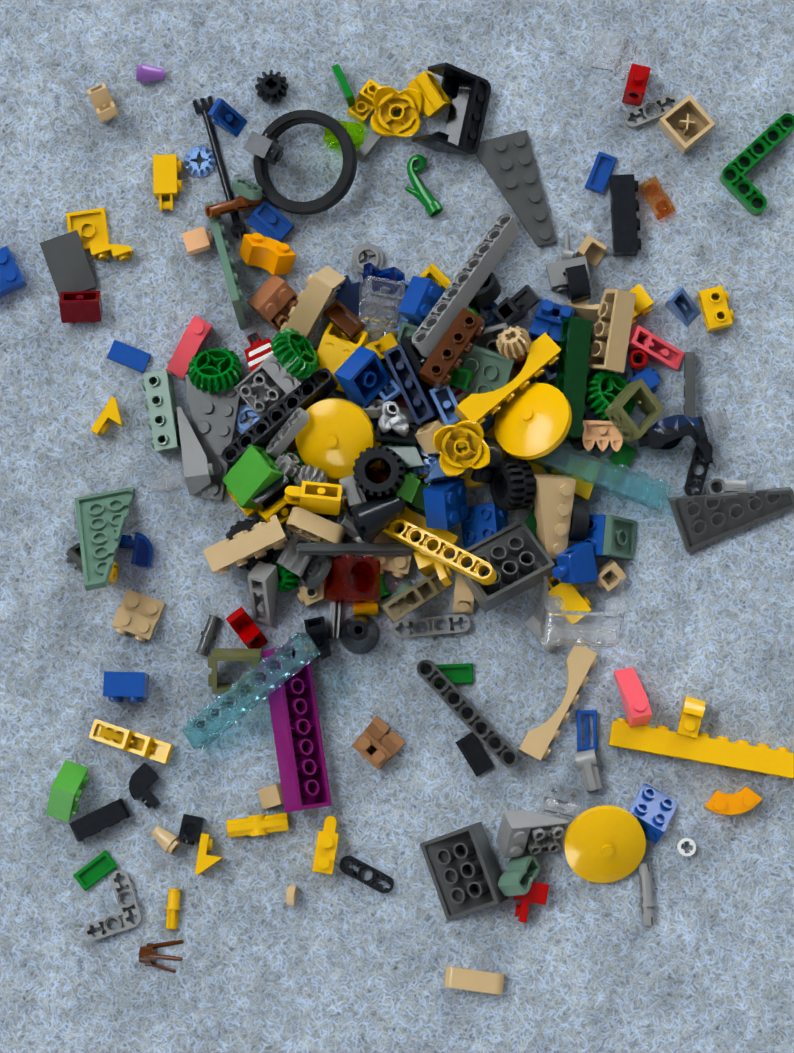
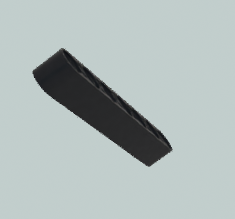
(284, 409)

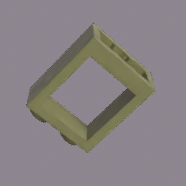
(646, 402)
(229, 654)

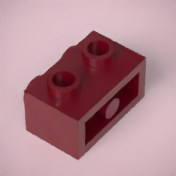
(80, 306)

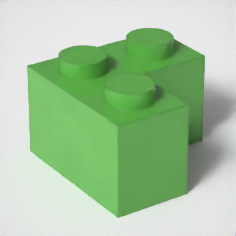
(412, 492)
(67, 791)

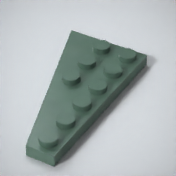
(229, 270)
(489, 367)
(100, 529)

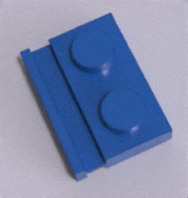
(270, 222)

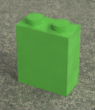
(251, 476)

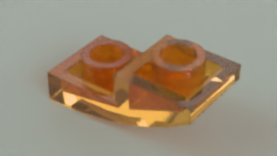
(656, 198)

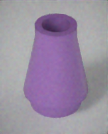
(149, 73)

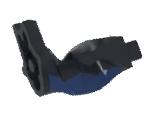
(671, 430)

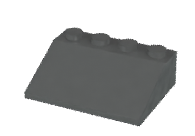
(516, 560)
(464, 870)

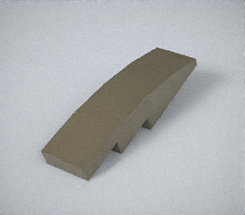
(414, 597)

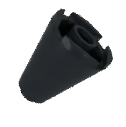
(375, 515)
(362, 642)

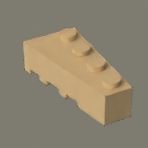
(312, 301)
(612, 331)
(553, 511)
(245, 546)

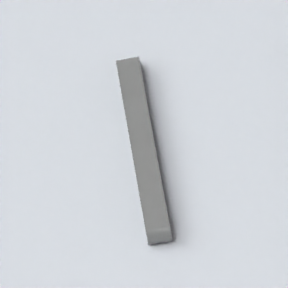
(466, 283)

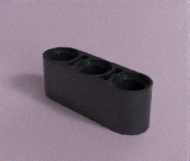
(99, 820)

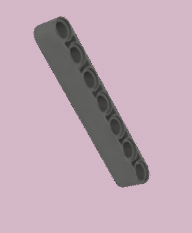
(477, 716)

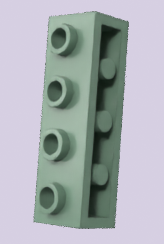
(162, 410)

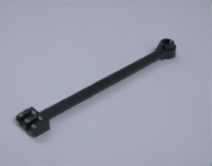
(204, 109)

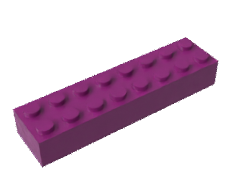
(299, 742)

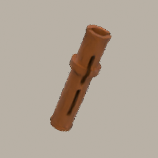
(239, 204)

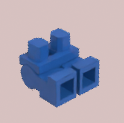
(549, 320)

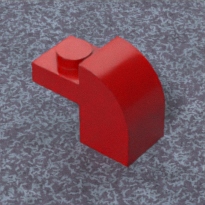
(246, 629)
(536, 894)

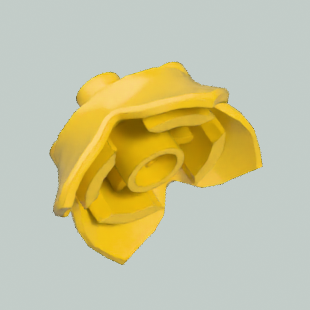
(386, 101)
(456, 461)

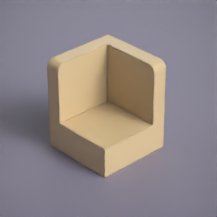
(592, 250)

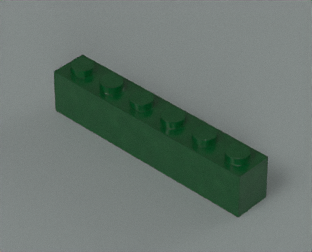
(574, 369)

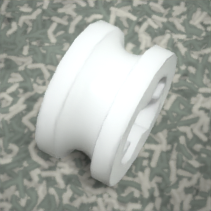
(682, 851)

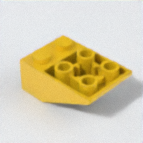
(337, 348)

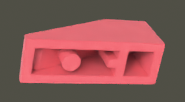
(190, 343)
(655, 348)
(633, 697)

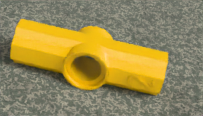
(257, 825)

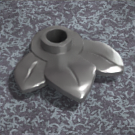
(396, 420)

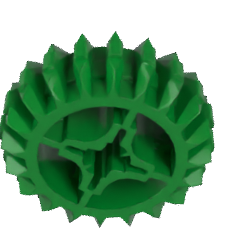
(295, 353)
(214, 370)
(603, 389)

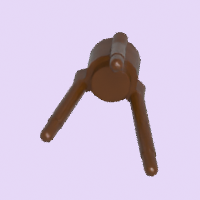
(149, 955)

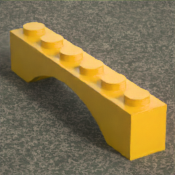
(478, 406)

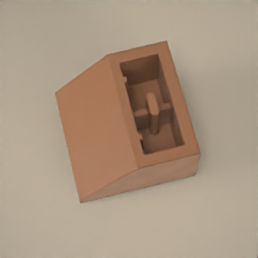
(274, 302)

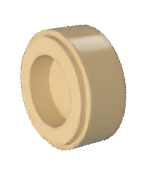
(291, 895)

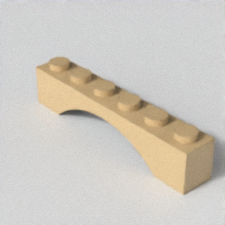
(537, 740)

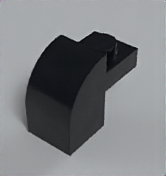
(577, 283)
(516, 307)
(486, 474)
(317, 631)
(140, 783)

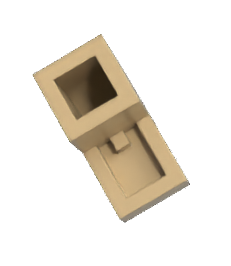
(102, 102)
(463, 596)

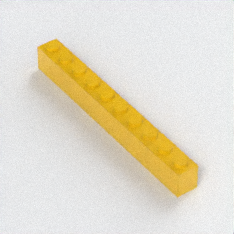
(703, 749)

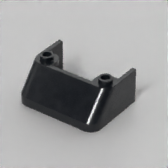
(466, 113)

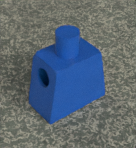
(576, 564)

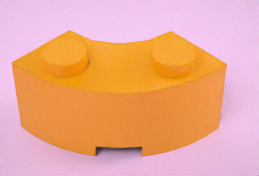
(267, 254)
(733, 803)

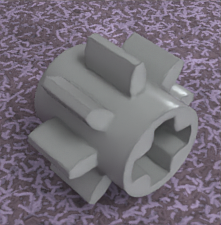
(288, 464)

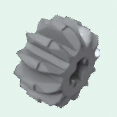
(309, 474)

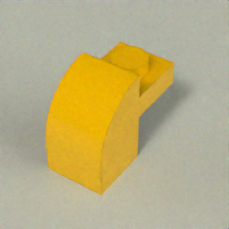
(383, 344)
(428, 565)
(690, 717)

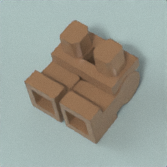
(376, 737)

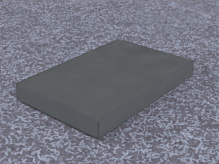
(68, 263)

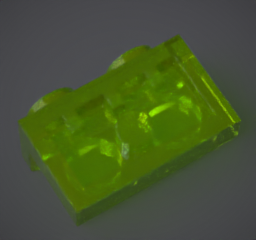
(355, 130)

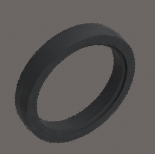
(344, 181)

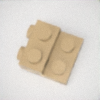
(395, 564)
(138, 616)

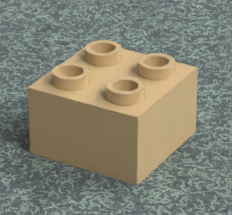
(686, 124)

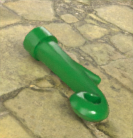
(420, 191)

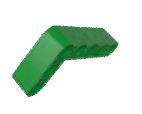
(753, 159)

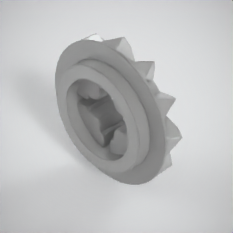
(370, 250)

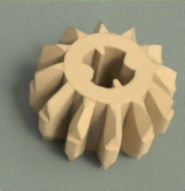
(513, 342)

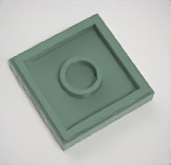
(619, 537)

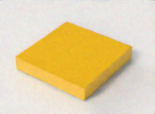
(90, 226)

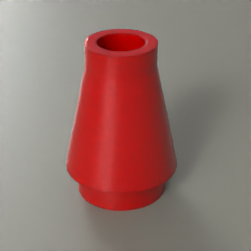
(638, 354)

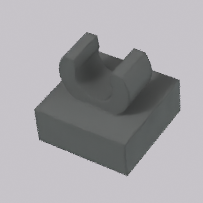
(74, 554)

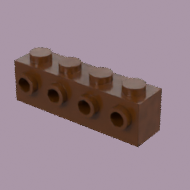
(452, 349)

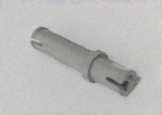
(647, 904)

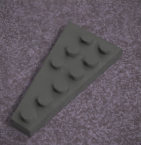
(515, 174)
(215, 428)
(718, 515)

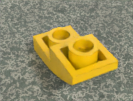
(364, 102)
(119, 252)

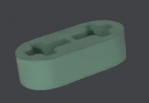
(247, 189)

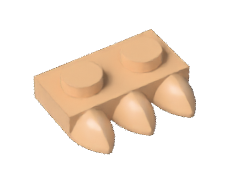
(602, 433)

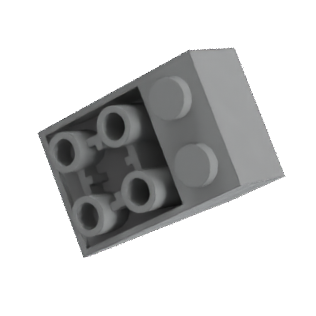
(266, 385)
(530, 833)

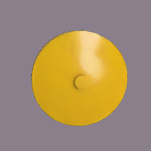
(533, 421)
(335, 436)
(604, 844)

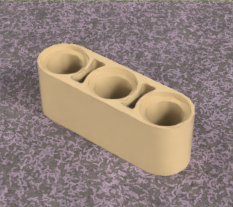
(314, 526)
(474, 980)

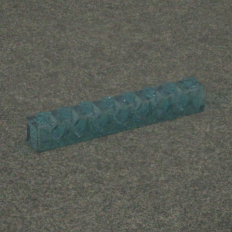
(304, 653)

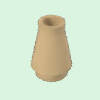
(167, 840)

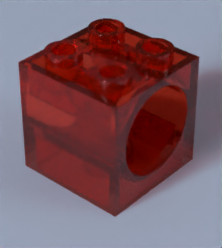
(365, 575)

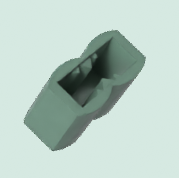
(519, 875)

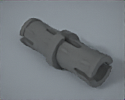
(208, 635)

